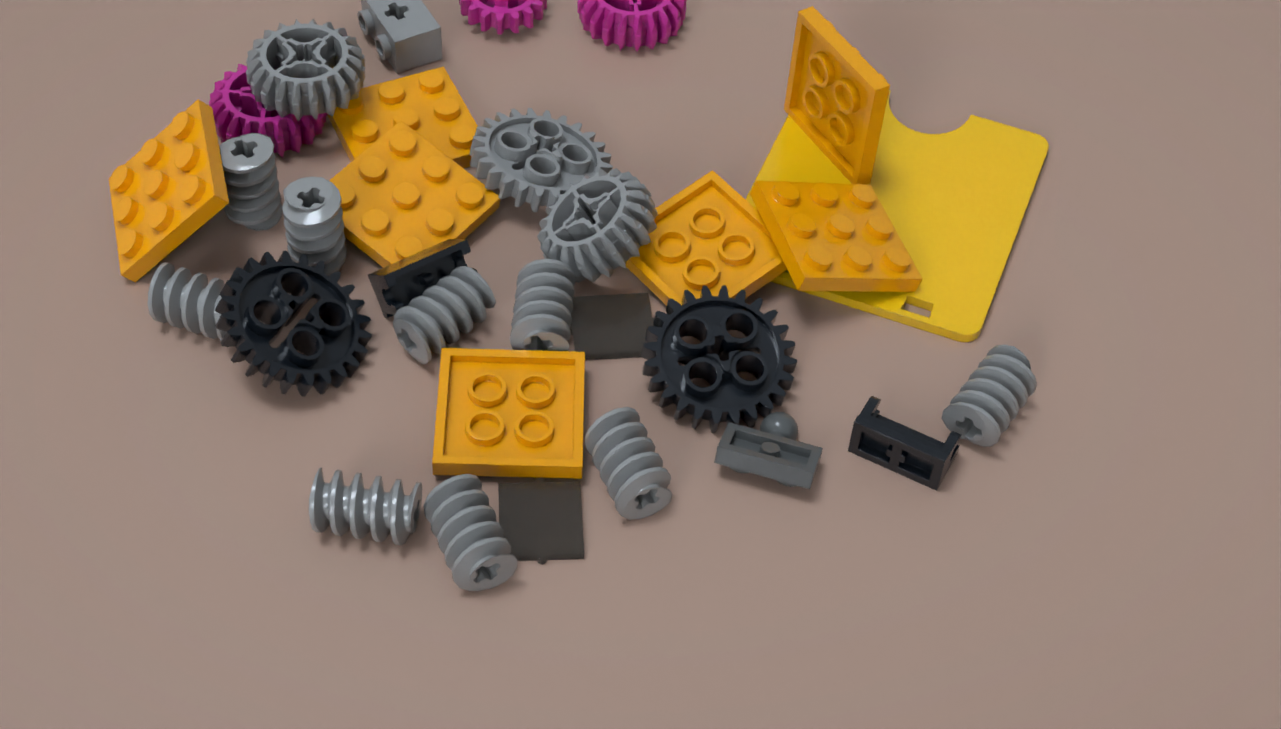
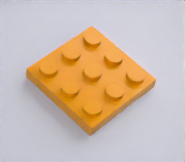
(835, 96)
(422, 101)
(167, 190)
(408, 197)
(835, 237)
(708, 240)
(510, 413)

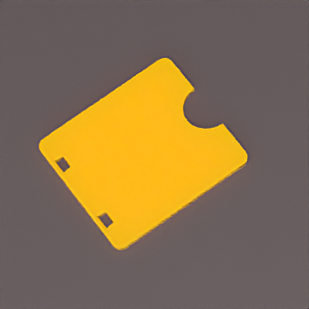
(951, 203)

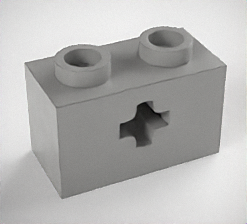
(402, 32)

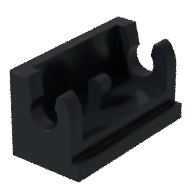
(411, 276)
(901, 447)

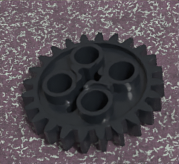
(261, 294)
(718, 358)

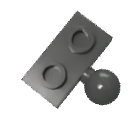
(770, 451)

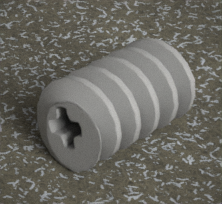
(251, 181)
(315, 222)
(185, 300)
(543, 306)
(442, 313)
(991, 396)
(628, 463)
(364, 508)
(469, 533)

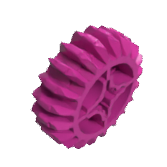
(632, 21)
(240, 114)

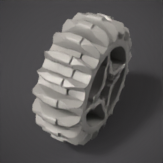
(305, 69)
(598, 224)

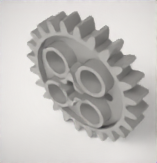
(535, 156)

